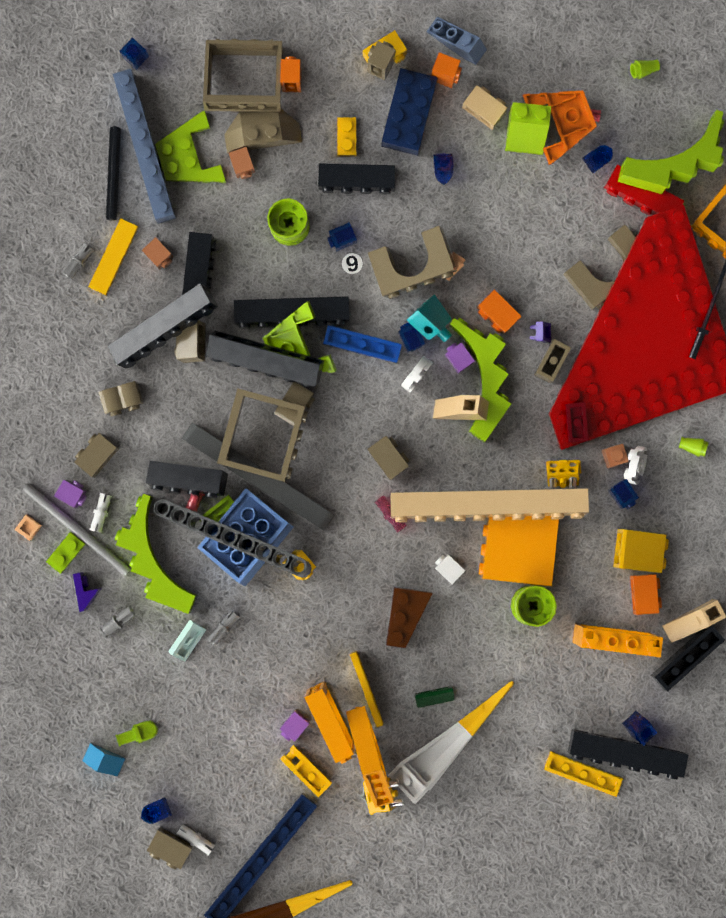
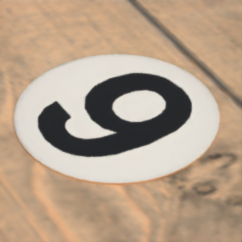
(352, 263)

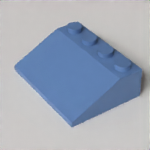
(252, 518)

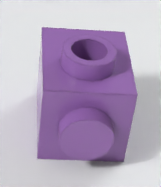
(71, 493)

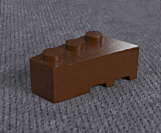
(405, 614)

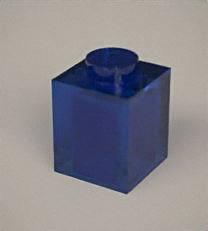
(134, 53)
(342, 237)
(410, 338)
(623, 494)
(639, 728)

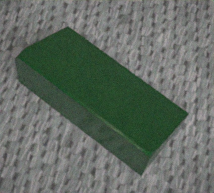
(434, 696)

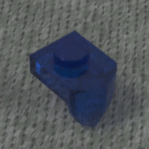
(598, 157)
(443, 167)
(156, 811)

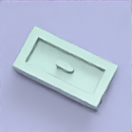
(187, 640)

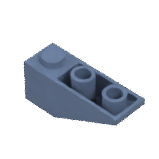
(458, 40)

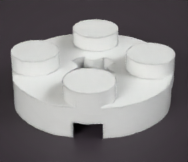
(416, 374)
(637, 465)

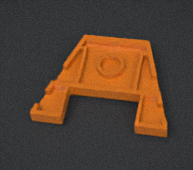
(571, 118)

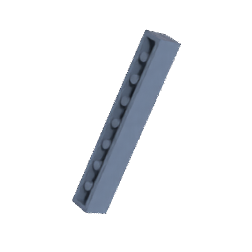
(144, 146)

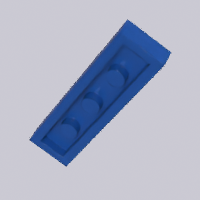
(362, 344)

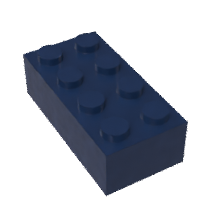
(409, 111)

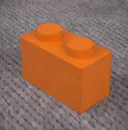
(446, 70)
(290, 74)
(498, 312)
(645, 594)

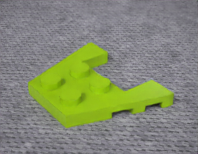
(180, 157)
(289, 337)

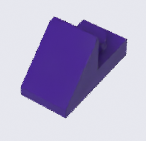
(84, 597)

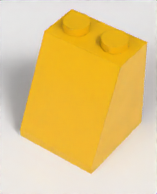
(640, 551)

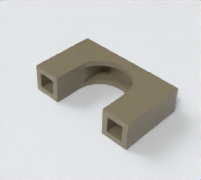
(439, 265)
(588, 287)

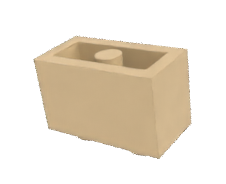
(485, 107)

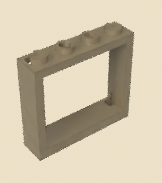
(243, 103)
(232, 425)

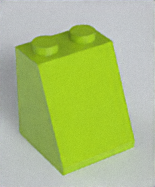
(527, 128)

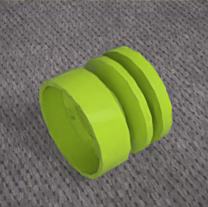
(284, 212)
(544, 605)

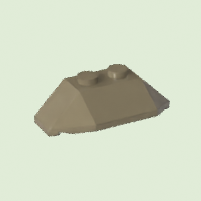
(262, 130)

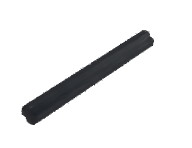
(113, 173)

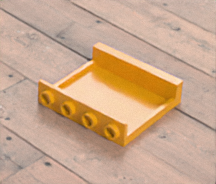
(519, 550)

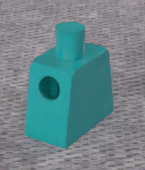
(431, 319)

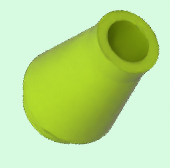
(642, 68)
(694, 445)

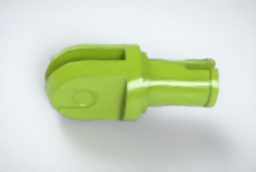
(139, 733)

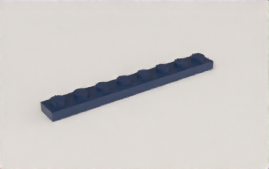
(261, 858)

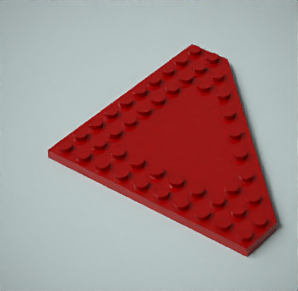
(642, 337)

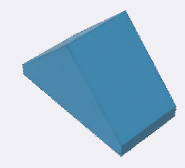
(103, 760)

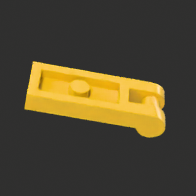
(306, 771)

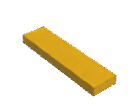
(113, 257)
(366, 689)
(583, 773)

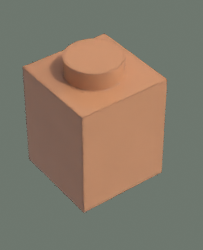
(242, 163)
(158, 253)
(615, 455)

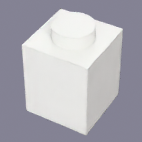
(449, 568)

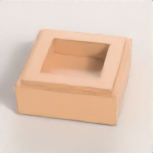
(28, 527)

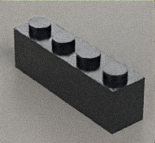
(356, 178)
(199, 260)
(186, 478)
(687, 657)

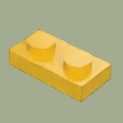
(346, 136)

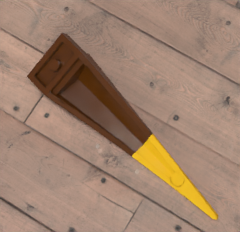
(296, 905)

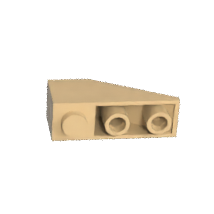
(461, 408)
(694, 620)

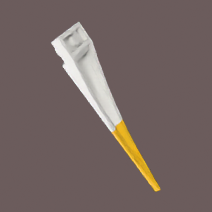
(426, 766)

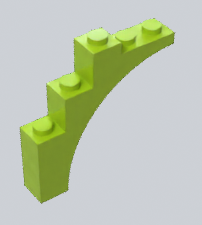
(658, 174)
(491, 375)
(136, 539)

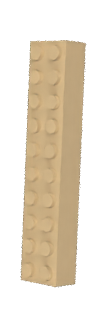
(493, 504)

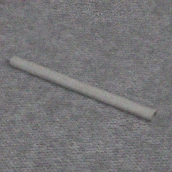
(76, 529)

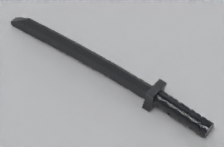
(701, 331)

